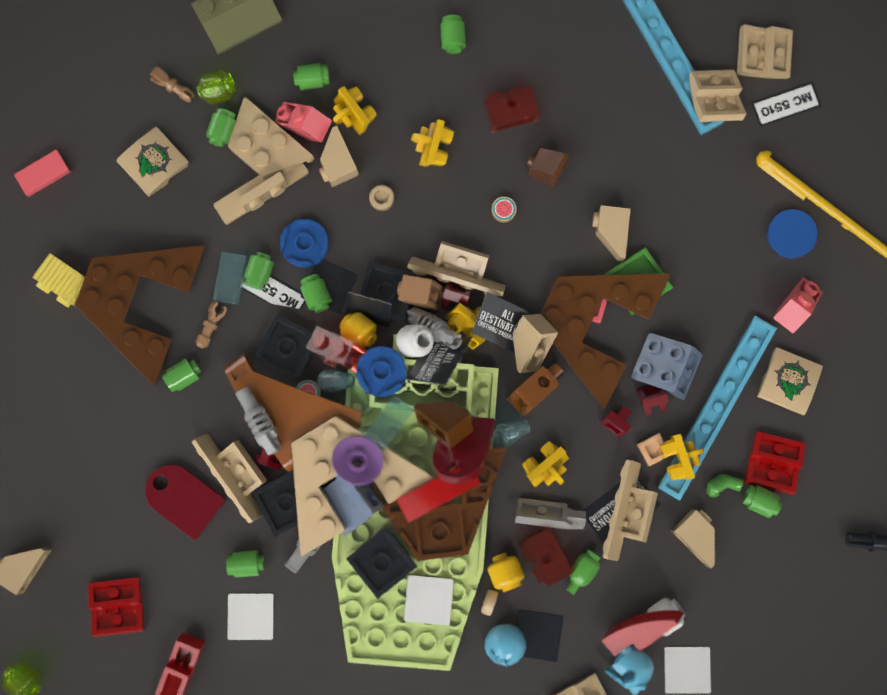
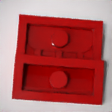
(775, 463)
(116, 607)

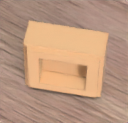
(650, 449)

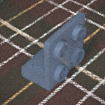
(667, 365)
(352, 503)

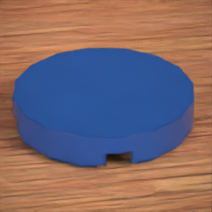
(792, 233)
(304, 243)
(381, 371)

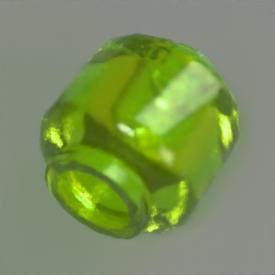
(216, 87)
(21, 680)

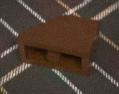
(547, 166)
(445, 421)

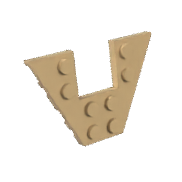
(313, 467)

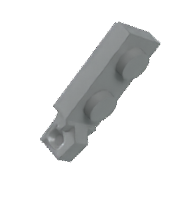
(548, 514)

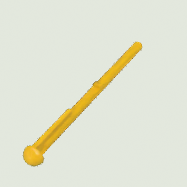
(802, 191)

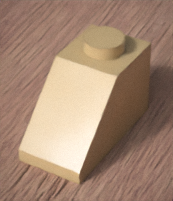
(336, 160)
(612, 229)
(532, 342)
(697, 536)
(20, 569)

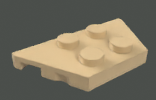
(264, 144)

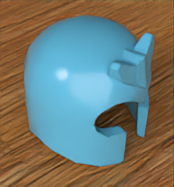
(505, 644)
(632, 669)

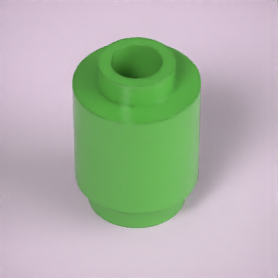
(453, 34)
(311, 76)
(221, 127)
(258, 271)
(315, 293)
(182, 375)
(762, 501)
(245, 563)

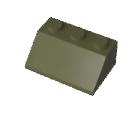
(235, 20)

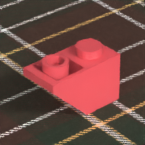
(303, 121)
(798, 305)

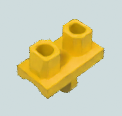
(350, 112)
(436, 133)
(463, 320)
(550, 468)
(683, 468)

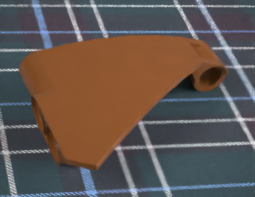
(289, 408)

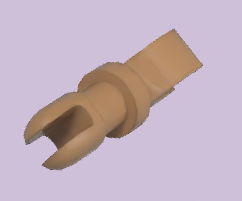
(161, 78)
(204, 338)

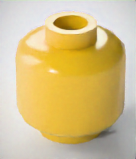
(358, 329)
(505, 572)

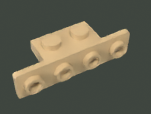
(256, 192)
(458, 266)
(235, 472)
(631, 512)

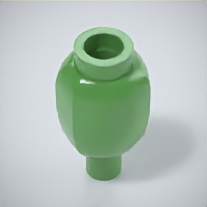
(584, 571)

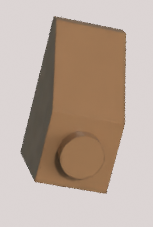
(421, 293)

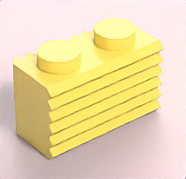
(60, 278)

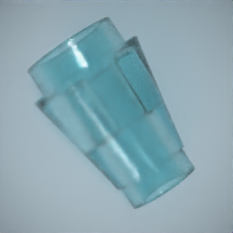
(334, 380)
(510, 432)

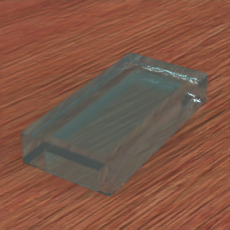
(230, 278)
(388, 422)

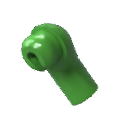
(722, 482)

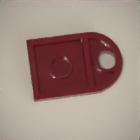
(467, 454)
(184, 501)

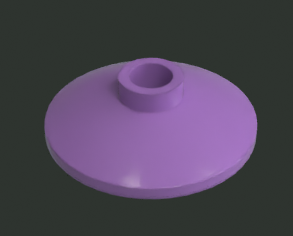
(361, 451)

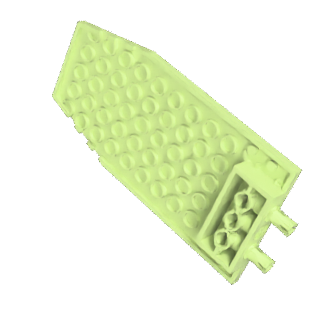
(374, 626)

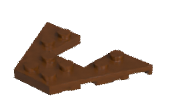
(109, 291)
(571, 312)
(447, 528)

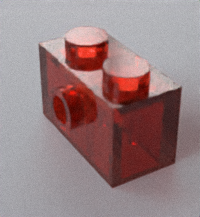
(511, 109)
(335, 349)
(546, 556)

